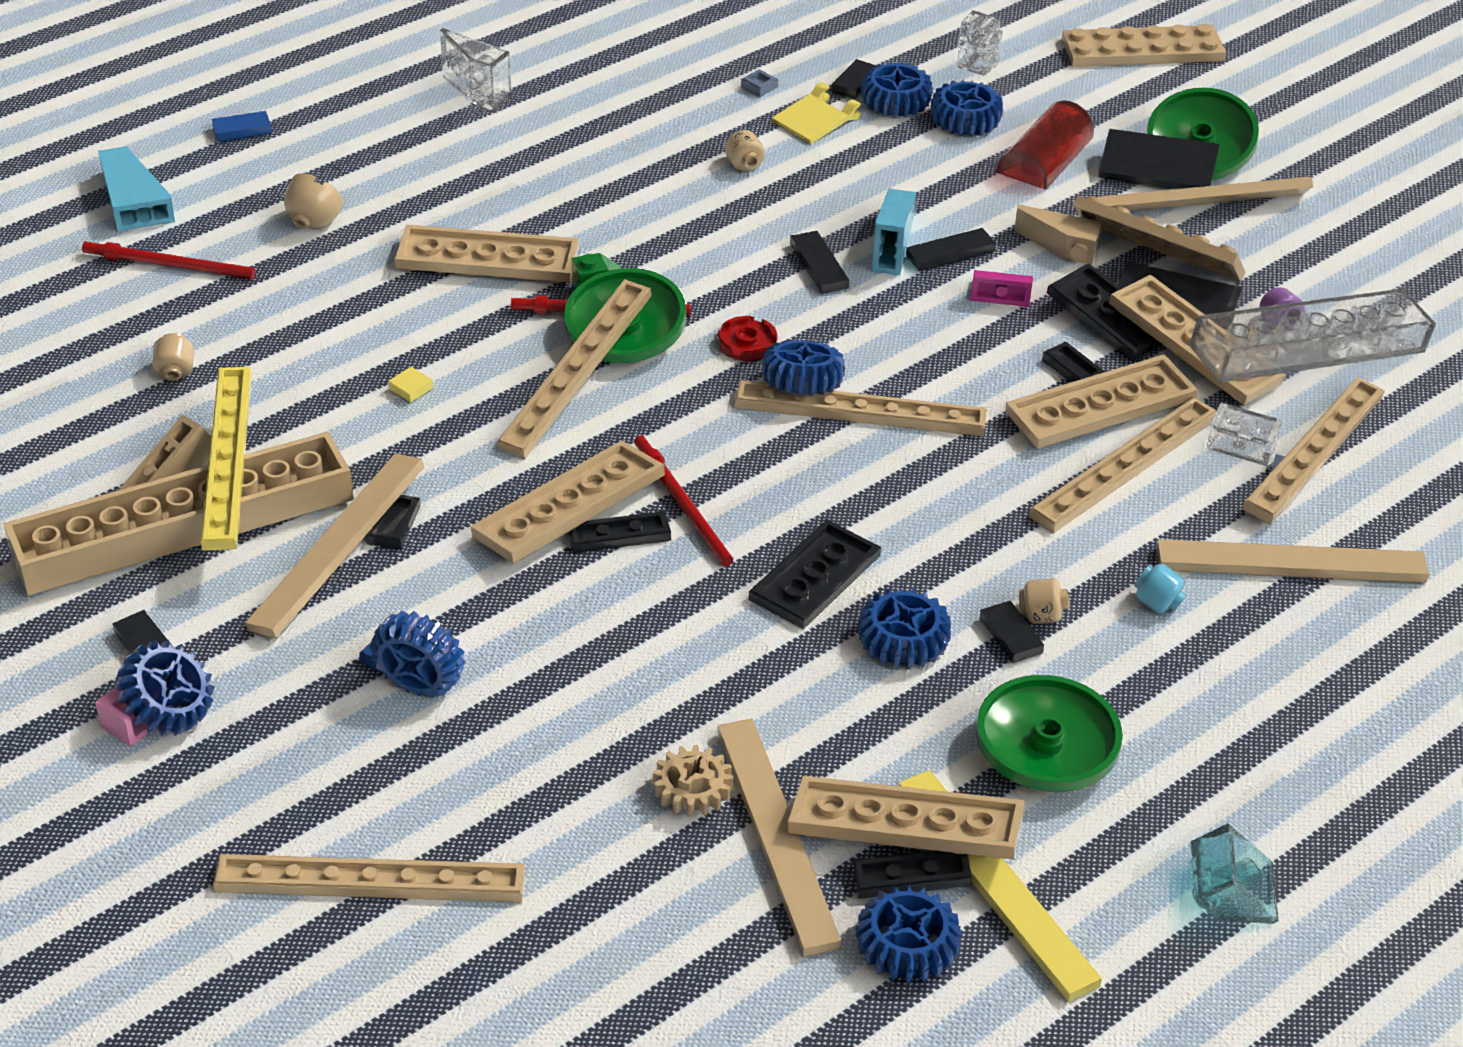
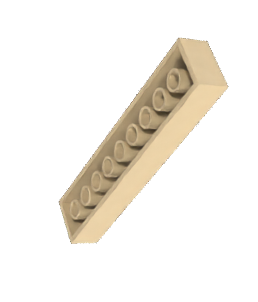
(168, 514)

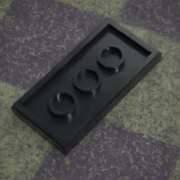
(1158, 160)
(1203, 294)
(1087, 297)
(814, 574)

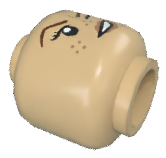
(744, 149)
(1043, 601)

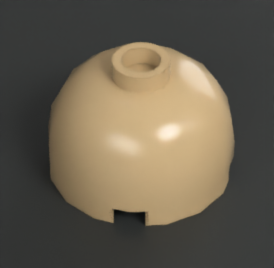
(311, 203)

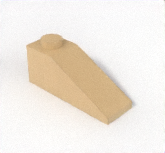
(1060, 233)
(180, 450)

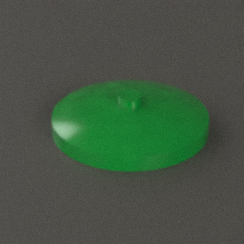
(1213, 118)
(653, 328)
(1049, 733)

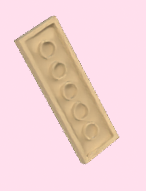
(1143, 45)
(1166, 239)
(486, 253)
(1172, 323)
(1100, 401)
(567, 501)
(907, 817)

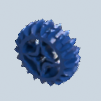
(896, 89)
(966, 108)
(803, 367)
(904, 628)
(417, 654)
(149, 694)
(906, 945)

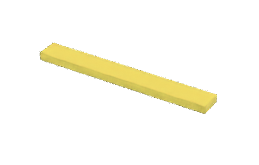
(226, 459)
(1025, 916)

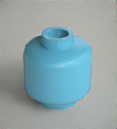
(1160, 588)

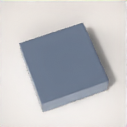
(759, 83)

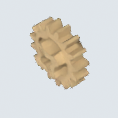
(692, 780)

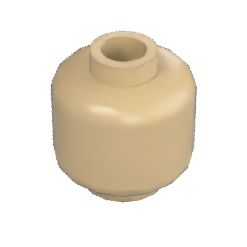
(174, 356)

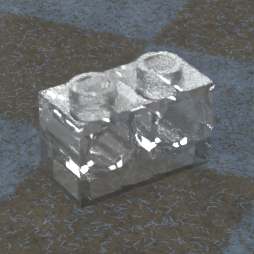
(979, 43)

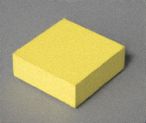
(410, 384)

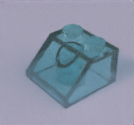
(1233, 877)

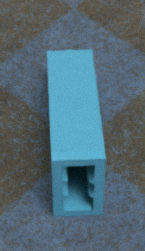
(133, 191)
(893, 231)

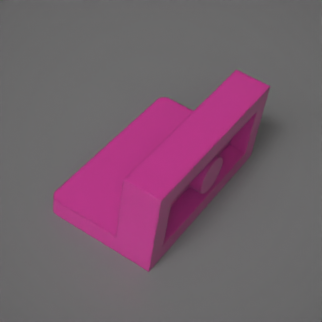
(1001, 288)

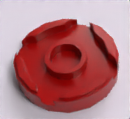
(746, 338)

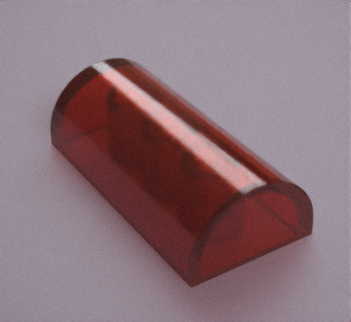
(1048, 145)

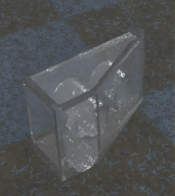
(476, 70)

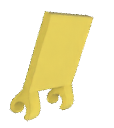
(813, 117)

